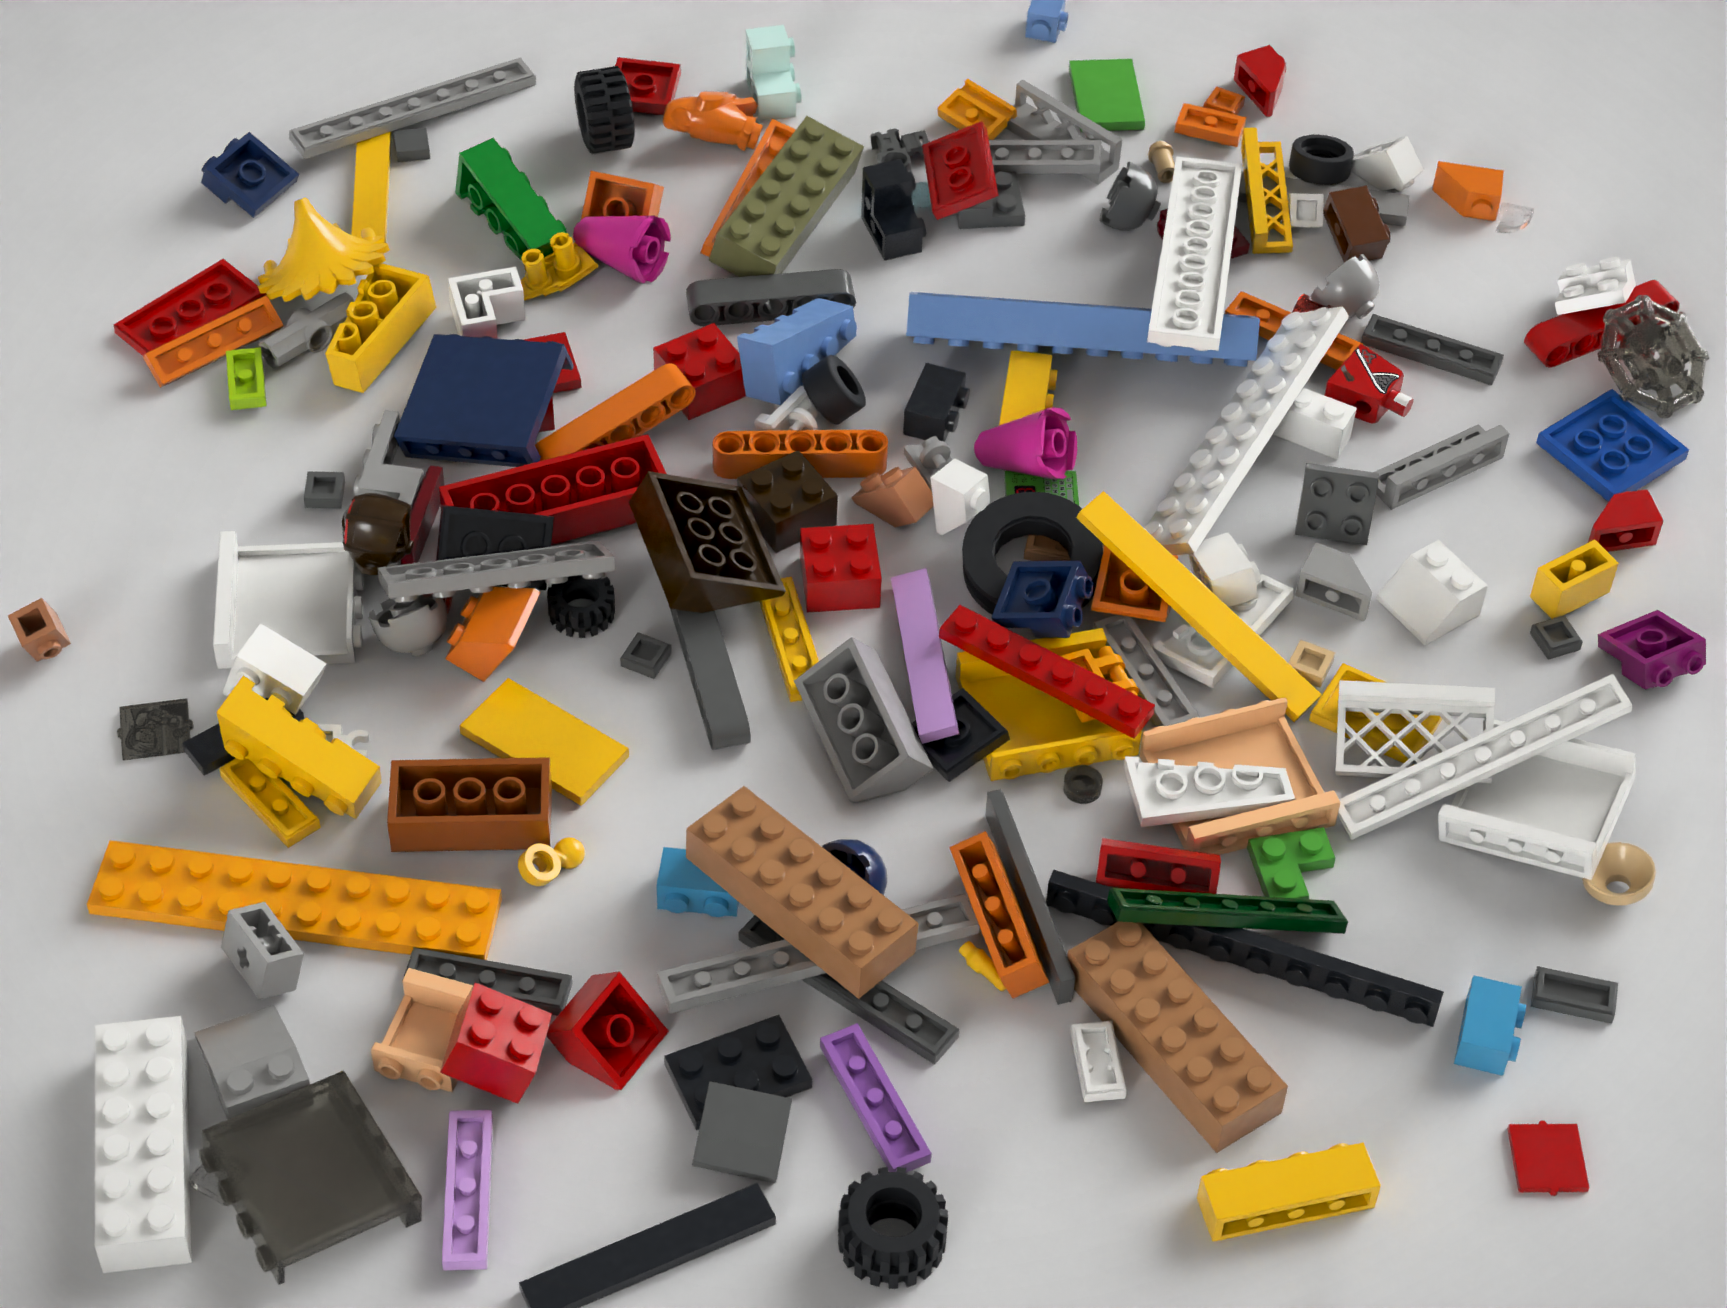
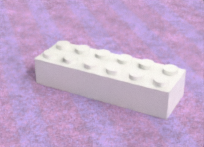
(142, 1145)

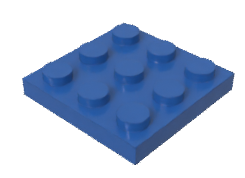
(1612, 445)

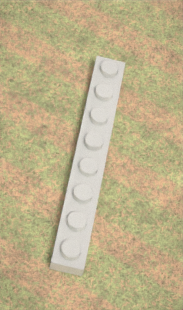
(1483, 756)

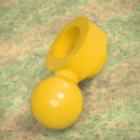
(566, 854)

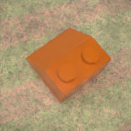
(620, 196)
(1125, 593)
(490, 629)

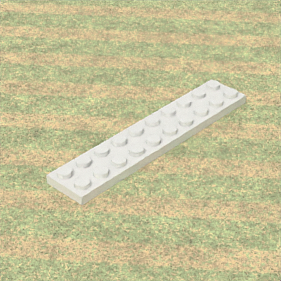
(1195, 255)
(1243, 429)

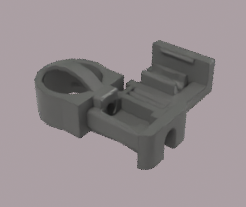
(894, 148)

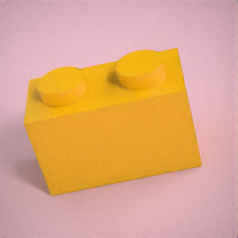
(1574, 579)

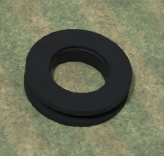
(1020, 516)

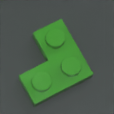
(1285, 856)

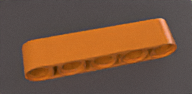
(623, 414)
(828, 451)

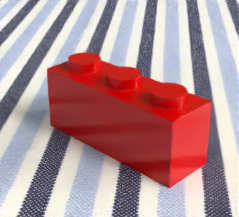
(1157, 868)

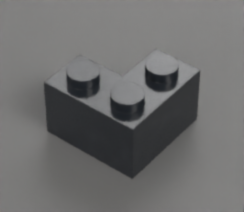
(890, 211)

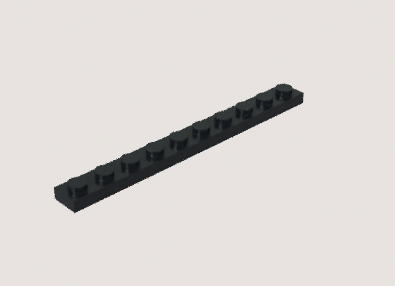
(1263, 955)

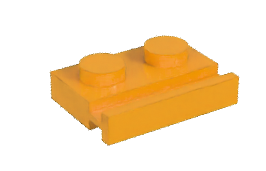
(976, 104)

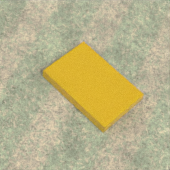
(1326, 715)

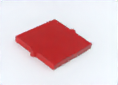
(1548, 1158)

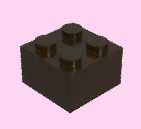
(787, 498)

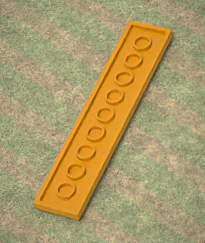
(307, 900)

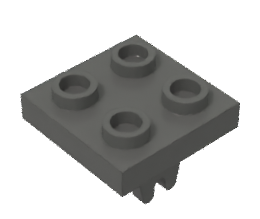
(1336, 503)

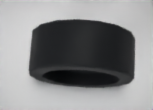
(1321, 159)

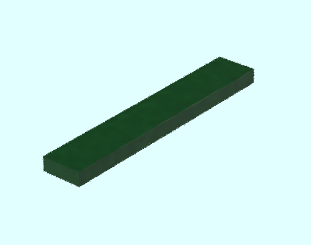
(1226, 910)

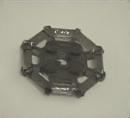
(1673, 343)

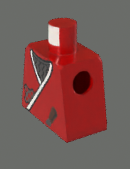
(1369, 385)

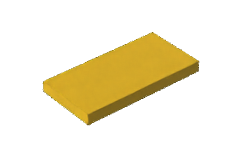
(524, 725)

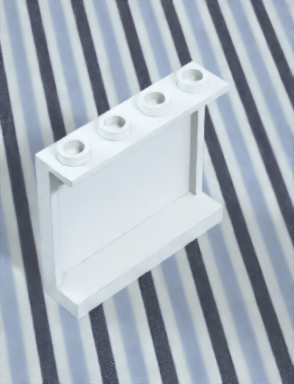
(293, 590)
(1545, 809)

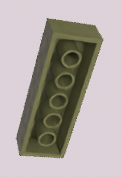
(787, 201)

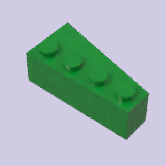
(505, 198)

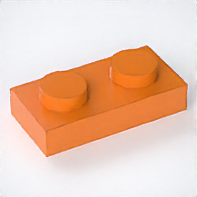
(1210, 125)

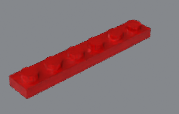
(1047, 671)

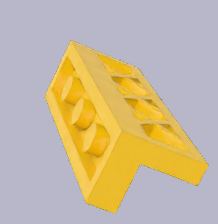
(1258, 197)

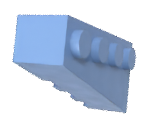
(781, 352)

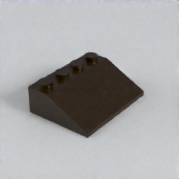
(704, 543)

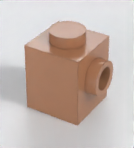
(39, 630)

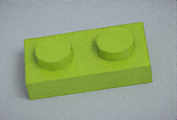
(246, 378)

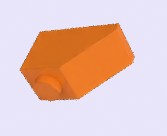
(1469, 189)

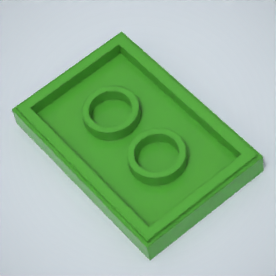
(1107, 93)

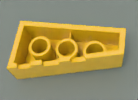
(378, 324)
(296, 751)

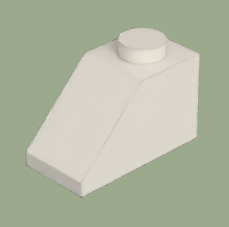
(1388, 164)
(958, 495)

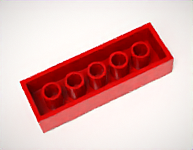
(581, 489)

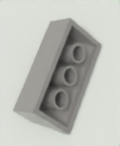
(862, 723)

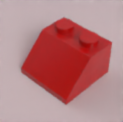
(607, 1030)

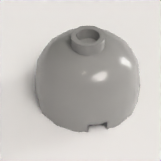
(1350, 286)
(410, 625)

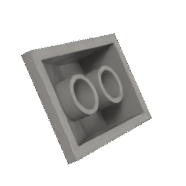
(251, 1060)

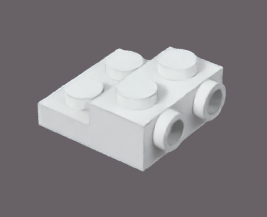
(1594, 286)

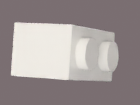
(1318, 423)
(1226, 569)

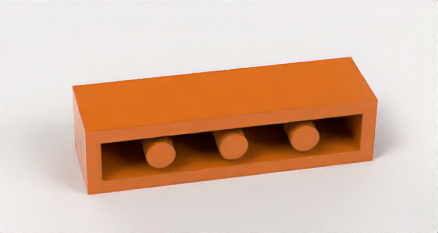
(999, 915)

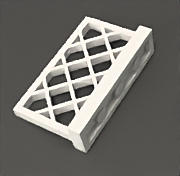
(1406, 700)

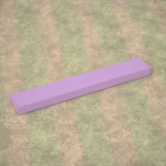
(924, 656)

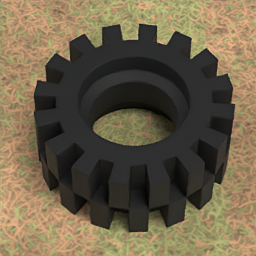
(581, 618)

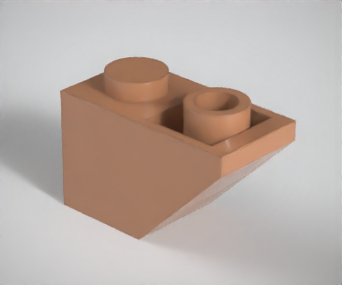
(896, 496)

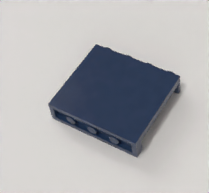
(481, 400)

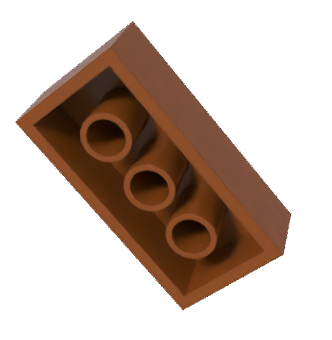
(469, 804)

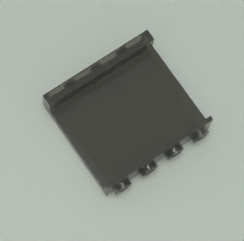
(308, 1172)

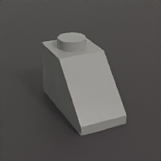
(1334, 582)

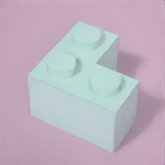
(770, 73)

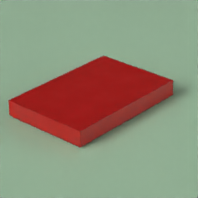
(959, 170)

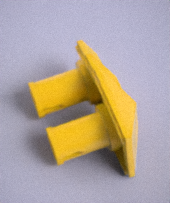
(556, 271)

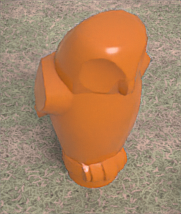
(715, 118)

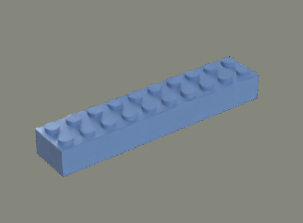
(1064, 328)

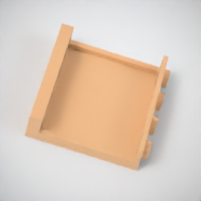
(1244, 737)

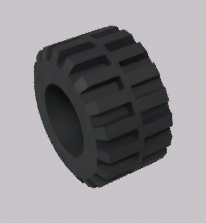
(604, 109)
(886, 1257)

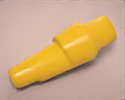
(981, 963)

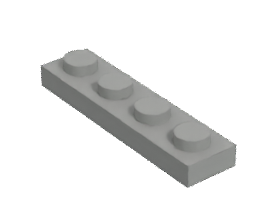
(1046, 156)
(1147, 671)

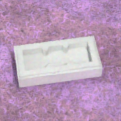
(1098, 1061)

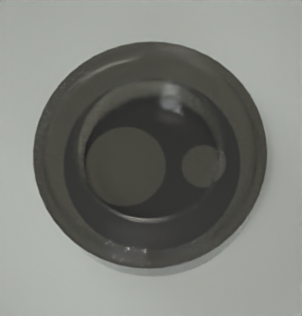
(1082, 784)

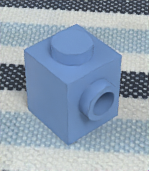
(1046, 19)

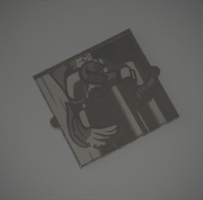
(154, 728)

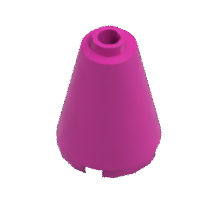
(626, 243)
(1030, 445)

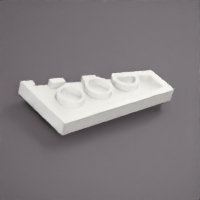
(1198, 659)
(1184, 793)

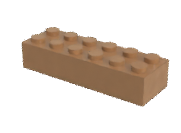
(802, 891)
(1176, 1033)

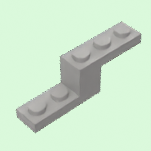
(378, 472)

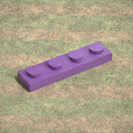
(875, 1099)

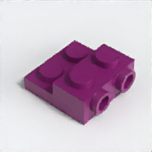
(1654, 649)

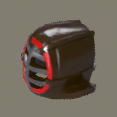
(376, 531)

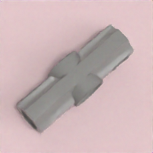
(306, 331)

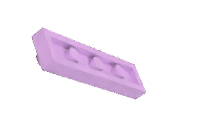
(467, 1190)

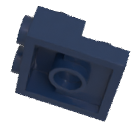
(248, 174)
(1044, 597)

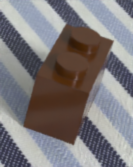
(1356, 223)

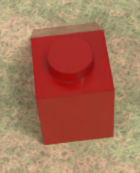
(1261, 77)
(1628, 522)

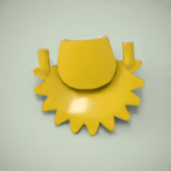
(320, 257)

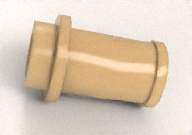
(1161, 156)

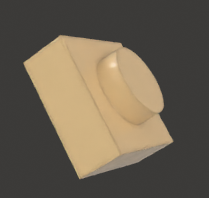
(1312, 662)

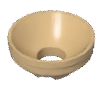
(1624, 864)

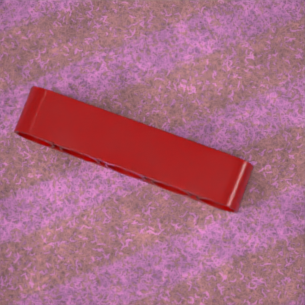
(1582, 331)

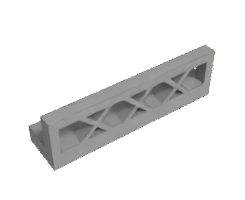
(1040, 125)
(1440, 464)

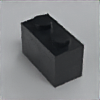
(935, 403)

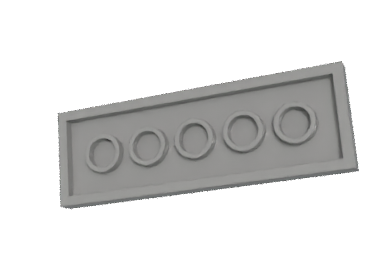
(485, 571)

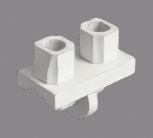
(792, 414)

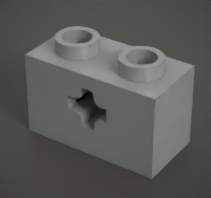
(262, 950)

